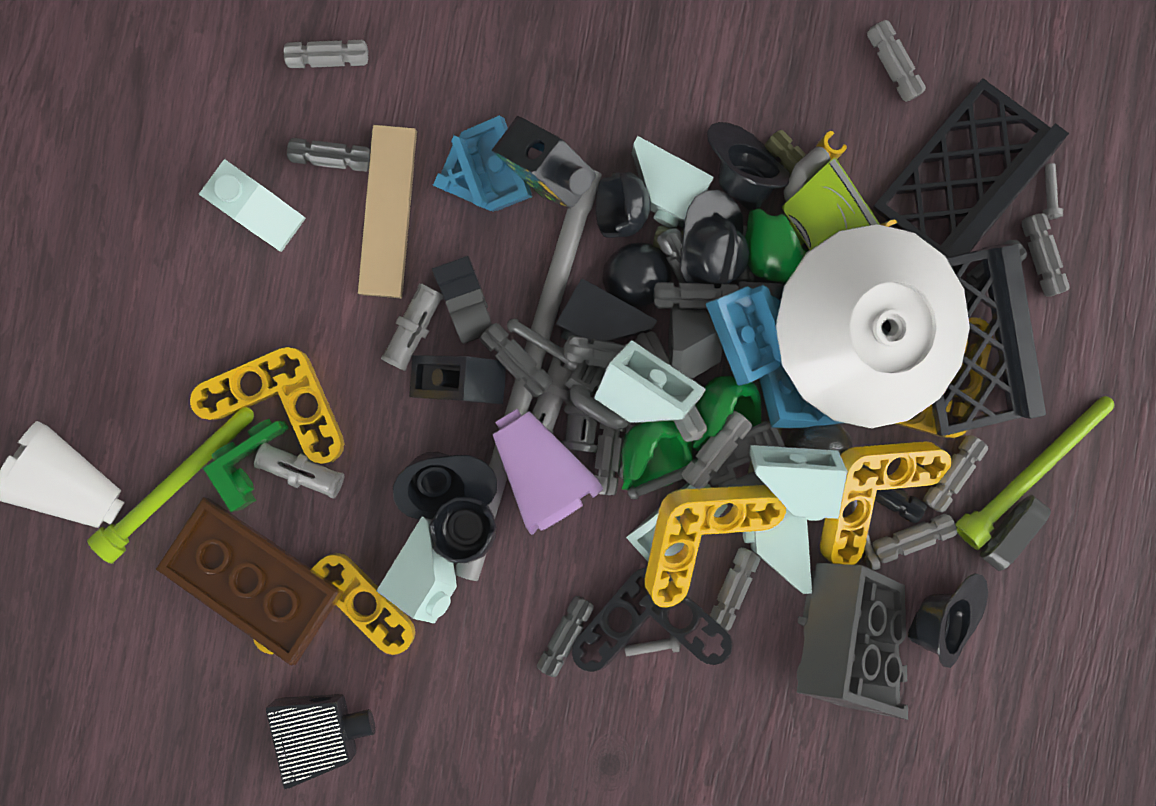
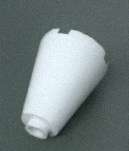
(57, 480)

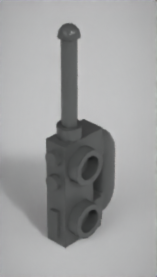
(582, 381)
(725, 476)

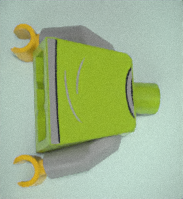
(823, 197)

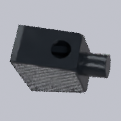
(315, 735)

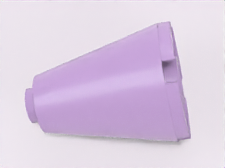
(541, 471)

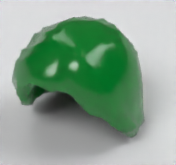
(772, 246)
(721, 399)
(653, 451)

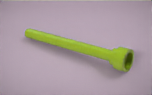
(976, 527)
(111, 541)

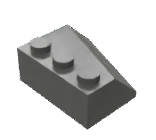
(854, 640)

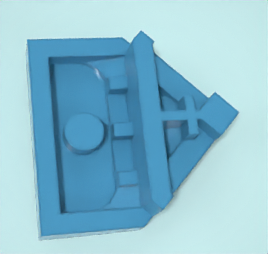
(478, 173)
(748, 331)

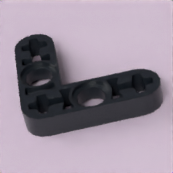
(659, 614)

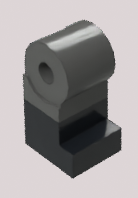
(463, 298)

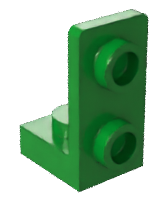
(235, 484)

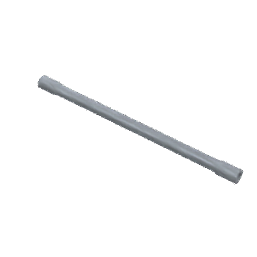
(543, 325)

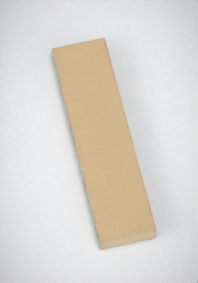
(387, 211)

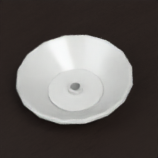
(835, 317)

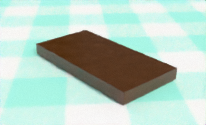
(249, 581)

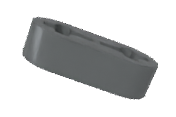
(1015, 533)

